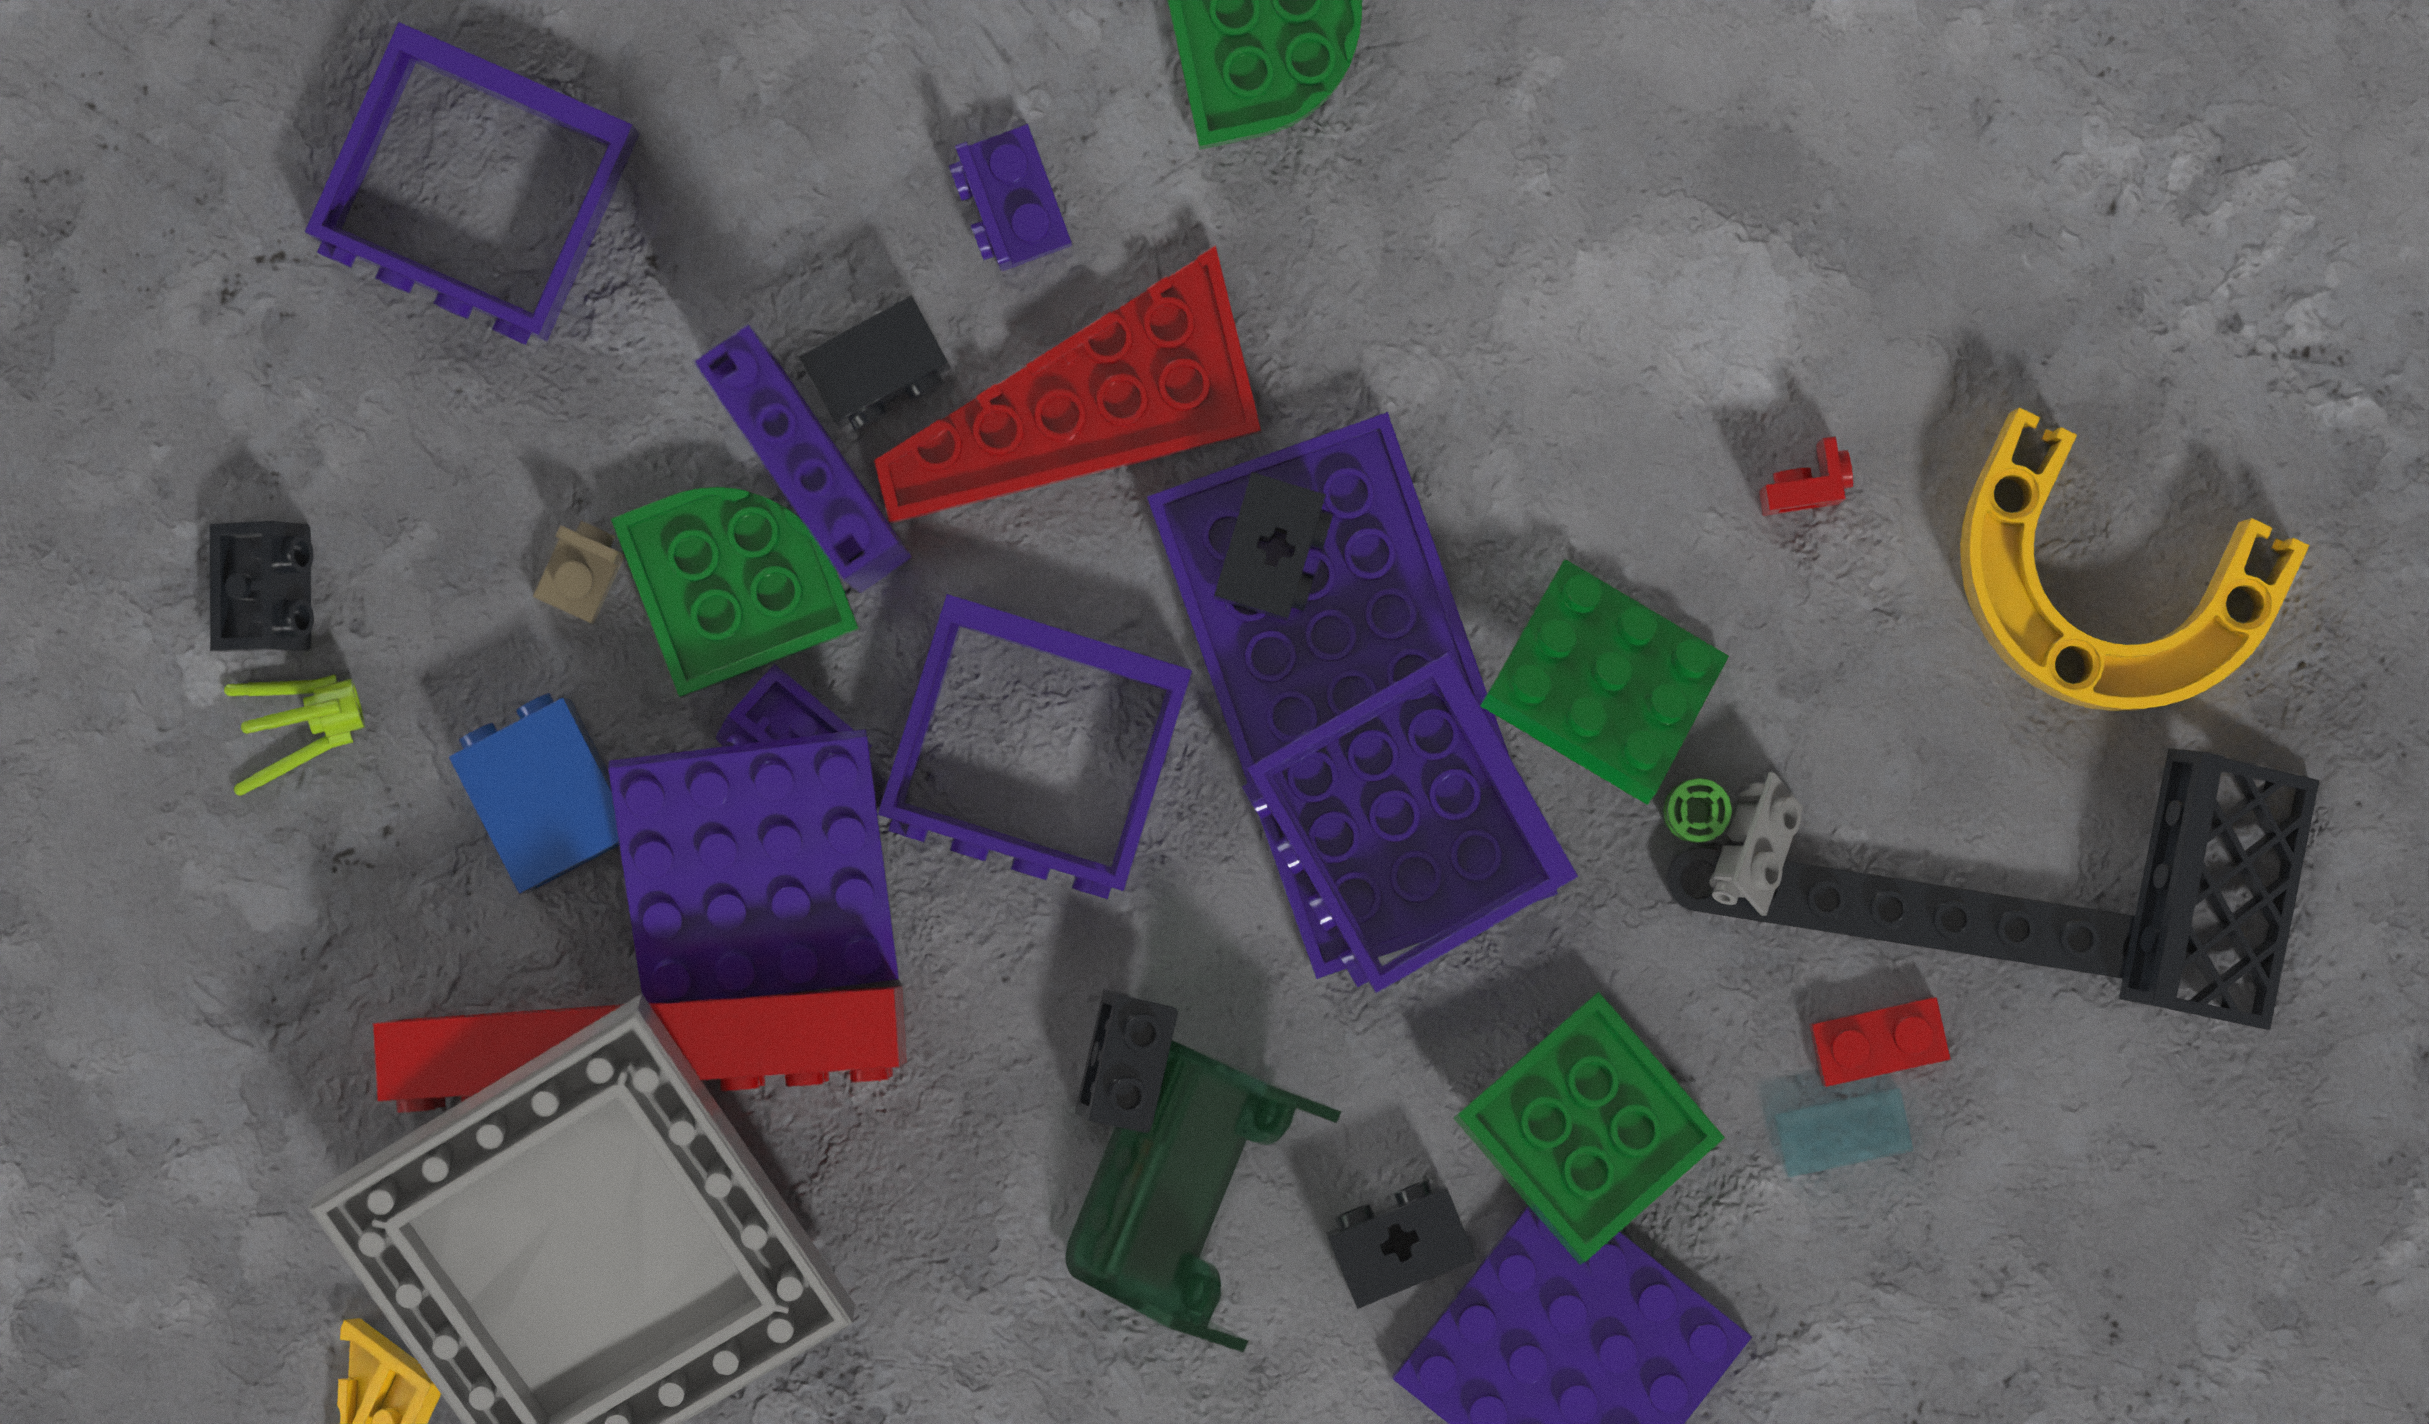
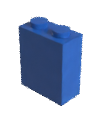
(539, 791)

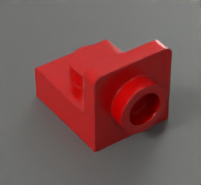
(1797, 489)

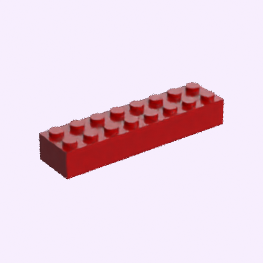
(721, 1039)

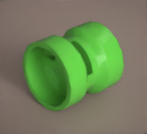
(1688, 815)

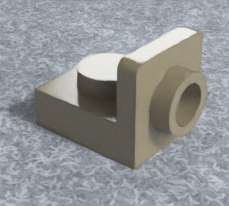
(580, 571)

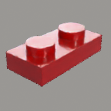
(1879, 1041)

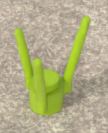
(331, 710)

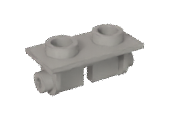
(1766, 822)

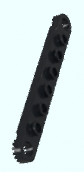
(1927, 916)

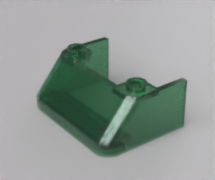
(1164, 1188)

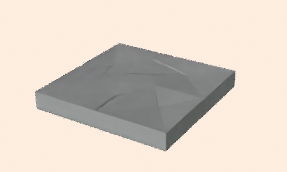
(585, 1241)

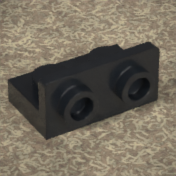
(260, 586)
(1126, 1061)

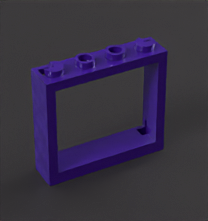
(402, 53)
(803, 459)
(1502, 774)
(977, 840)

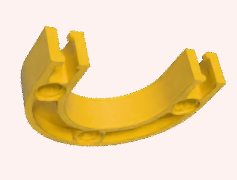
(2031, 633)

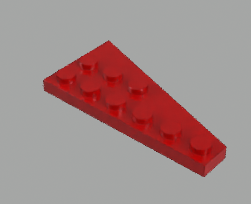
(1115, 394)

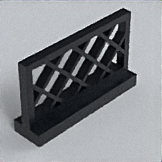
(2170, 888)

